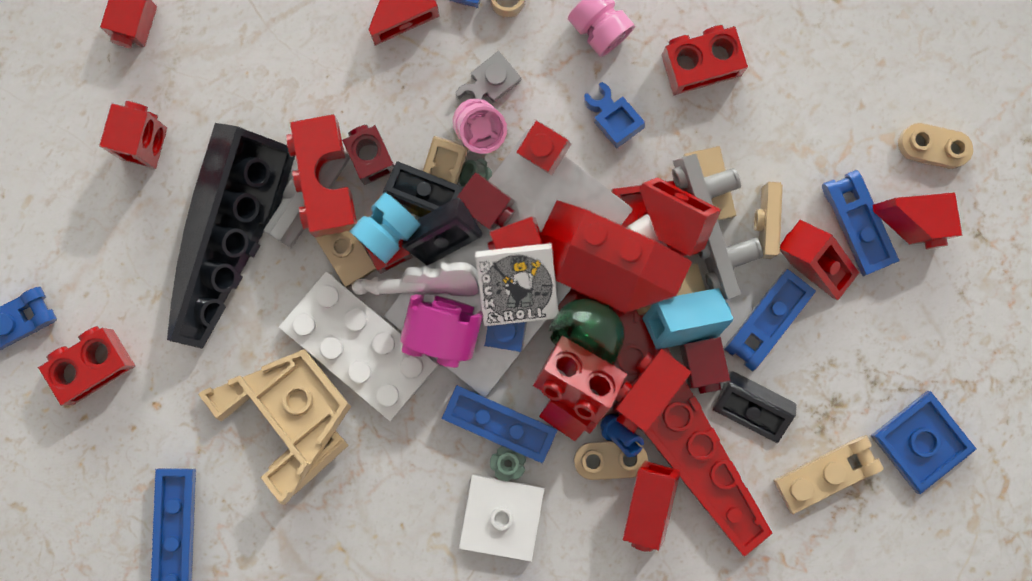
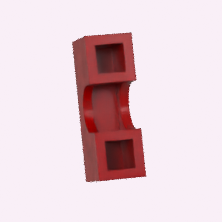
(314, 145)

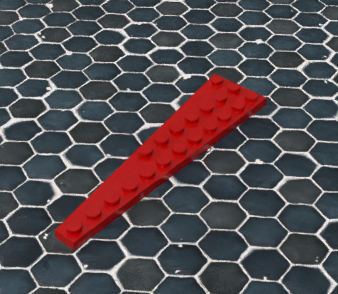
(693, 446)

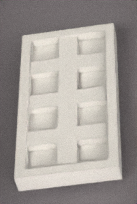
(357, 346)

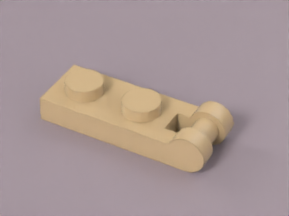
(827, 475)

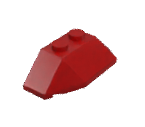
(611, 260)

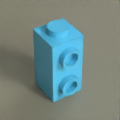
(688, 318)

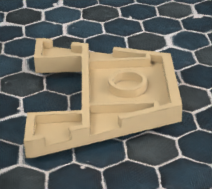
(297, 404)

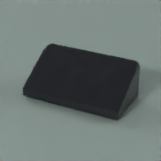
(419, 190)
(443, 232)
(755, 407)

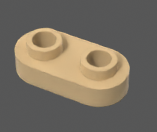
(937, 146)
(610, 464)

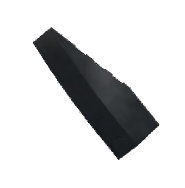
(229, 209)

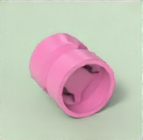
(602, 24)
(479, 126)

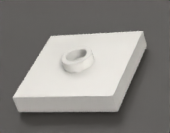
(501, 518)

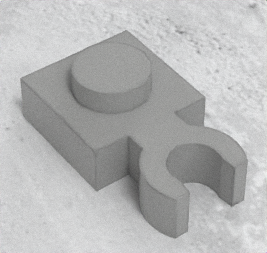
(492, 79)

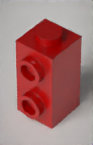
(650, 392)
(651, 506)

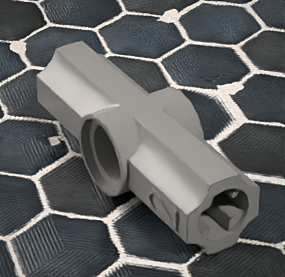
(286, 221)

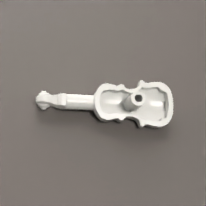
(446, 278)

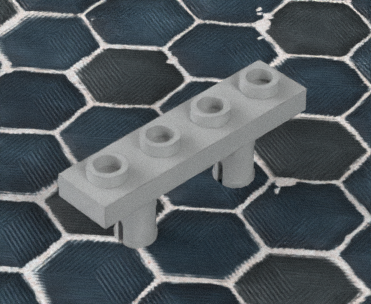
(718, 258)

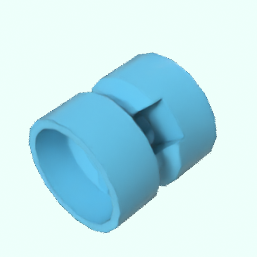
(385, 227)

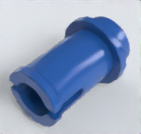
(621, 436)

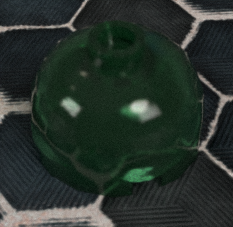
(591, 327)

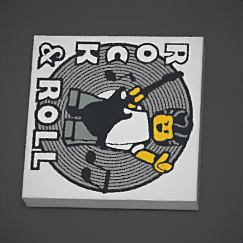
(517, 284)

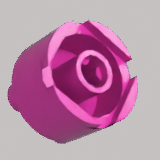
(440, 330)

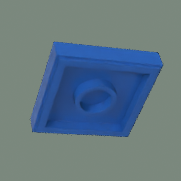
(923, 442)

